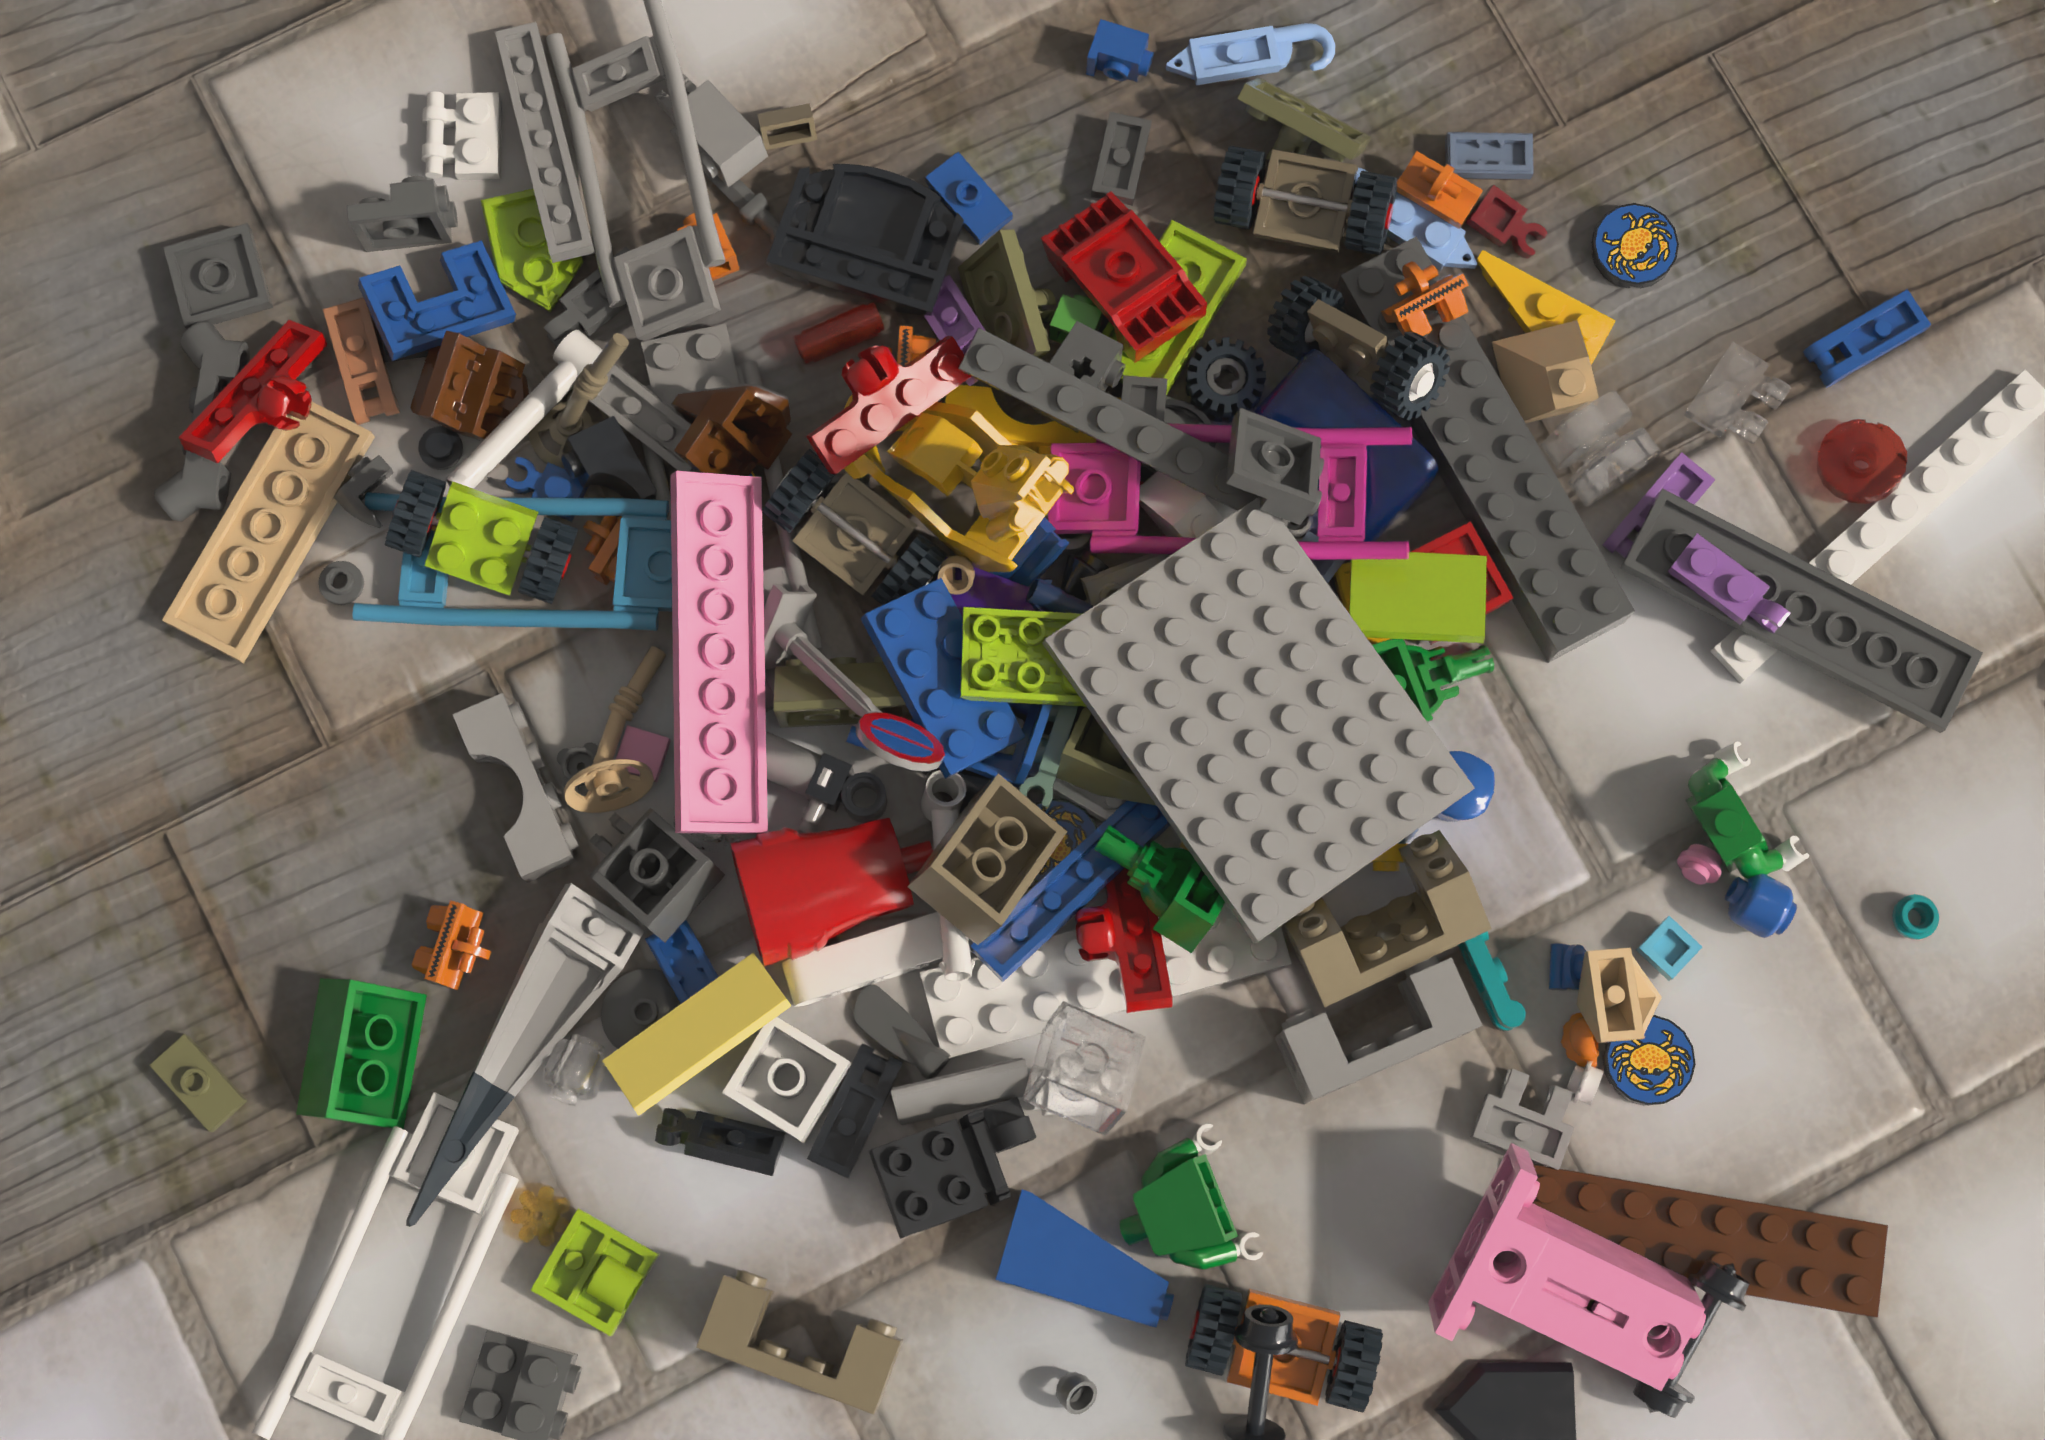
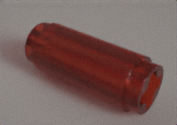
(839, 333)

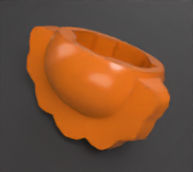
(1579, 1041)

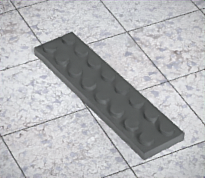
(1829, 622)

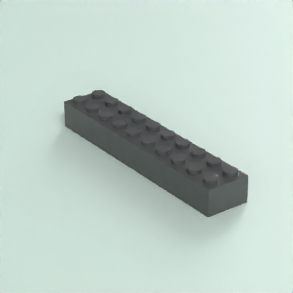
(1499, 473)

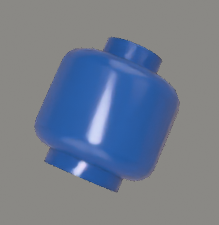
(1760, 905)

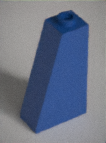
(1071, 1263)

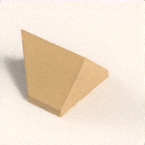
(1616, 995)

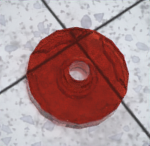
(1861, 442)

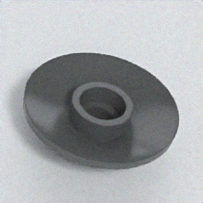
(625, 997)

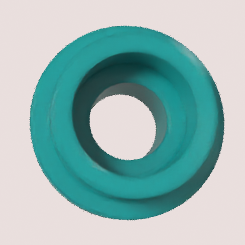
(1927, 911)

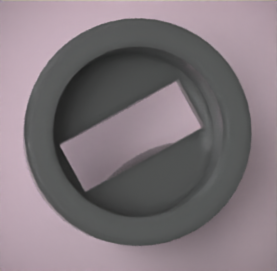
(1076, 1392)

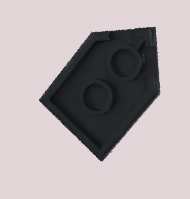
(1513, 1402)

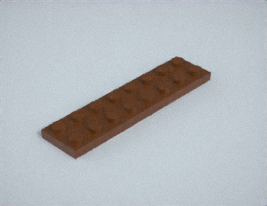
(1776, 1249)

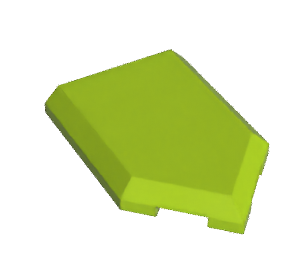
(522, 249)

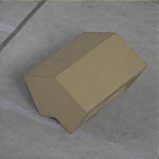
(785, 118)

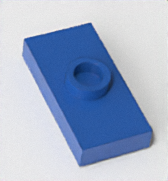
(970, 196)
(683, 961)

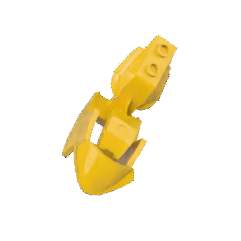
(1010, 488)

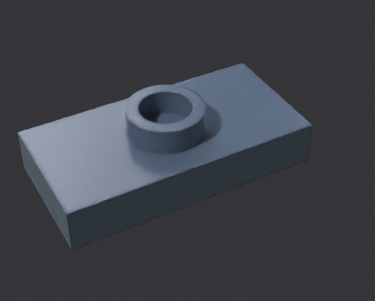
(1490, 155)

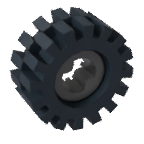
(1206, 367)

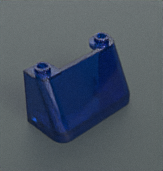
(1324, 397)

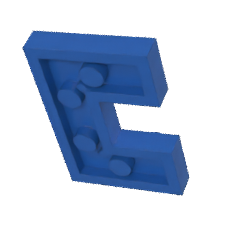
(413, 327)

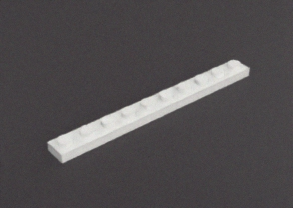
(1909, 504)

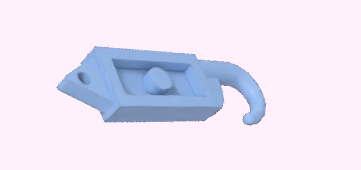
(1248, 53)
(1440, 239)

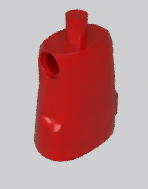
(821, 883)

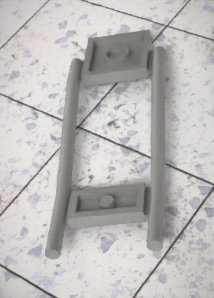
(670, 277)
(706, 361)

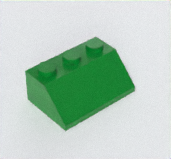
(361, 1053)

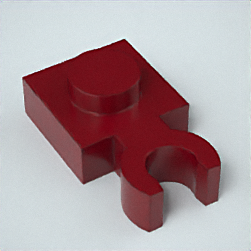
(1500, 218)

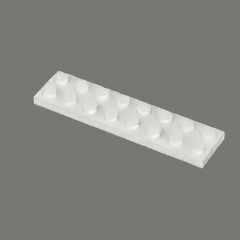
(991, 1013)

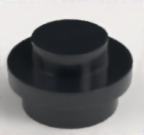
(440, 448)

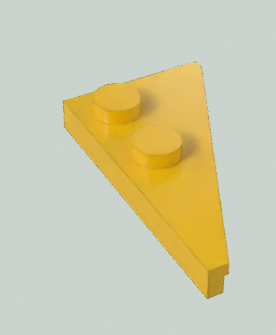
(1541, 305)

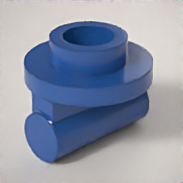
(1565, 966)

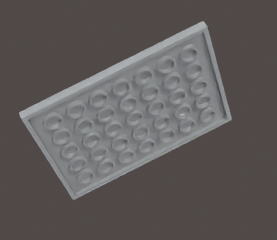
(1258, 718)

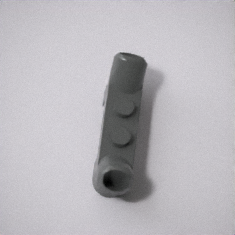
(202, 480)

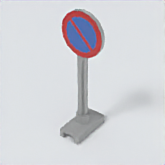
(882, 733)

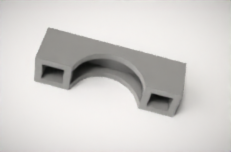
(538, 837)

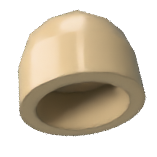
(947, 573)

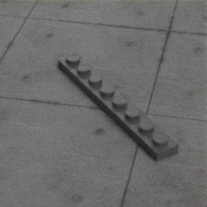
(1102, 417)

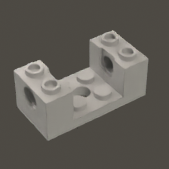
(1436, 1004)

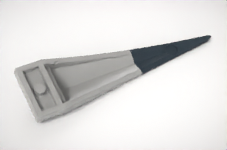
(561, 976)

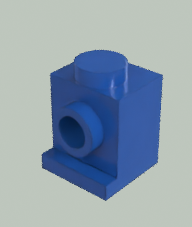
(1119, 52)

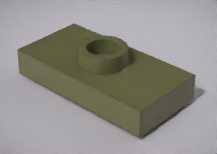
(198, 1083)

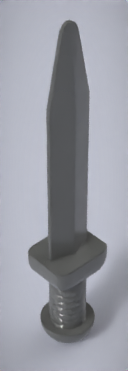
(752, 207)

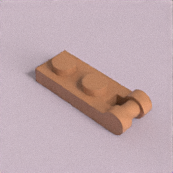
(360, 359)

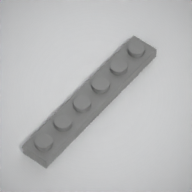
(544, 142)

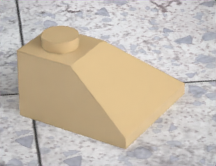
(1546, 371)

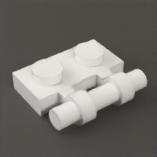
(476, 136)

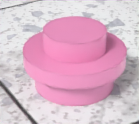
(1700, 864)

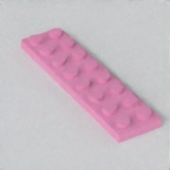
(718, 654)

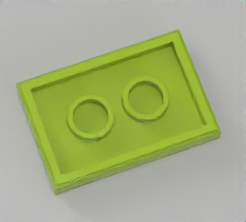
(1420, 597)

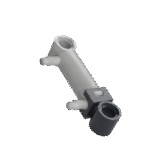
(822, 780)

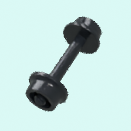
(1721, 1286)
(1267, 1333)

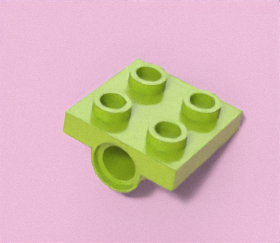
(594, 1272)

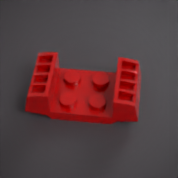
(1125, 275)

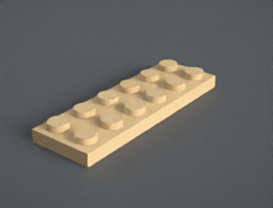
(267, 532)

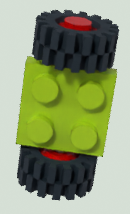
(480, 537)

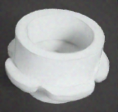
(1584, 1083)

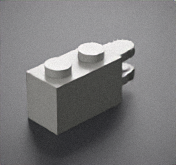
(724, 137)

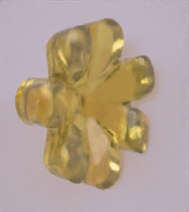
(551, 1215)

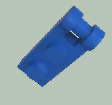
(1868, 337)

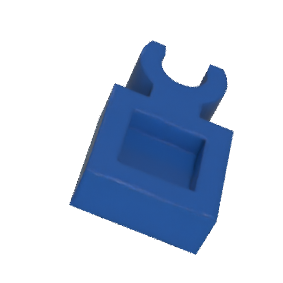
(551, 483)

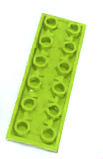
(1007, 658)

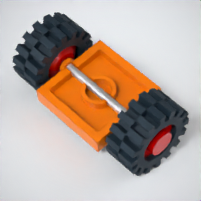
(1297, 1373)

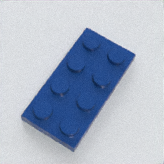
(923, 654)

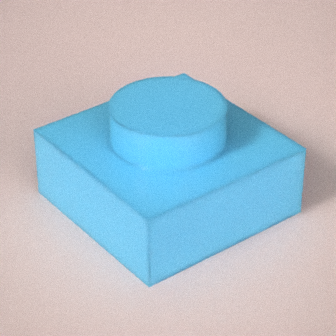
(1669, 948)

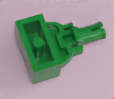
(1426, 678)
(1169, 885)

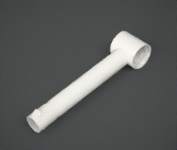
(572, 356)
(955, 949)

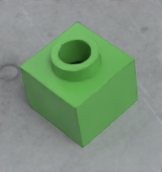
(1072, 310)

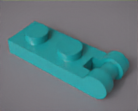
(1489, 980)

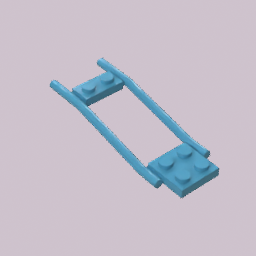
(640, 585)

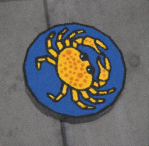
(1634, 246)
(1653, 1067)

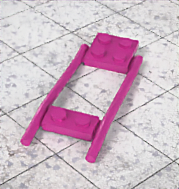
(1109, 494)

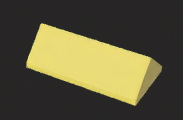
(696, 1033)

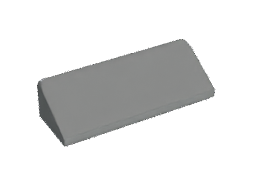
(960, 1091)

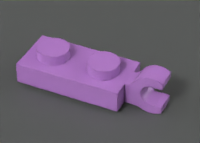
(1727, 584)

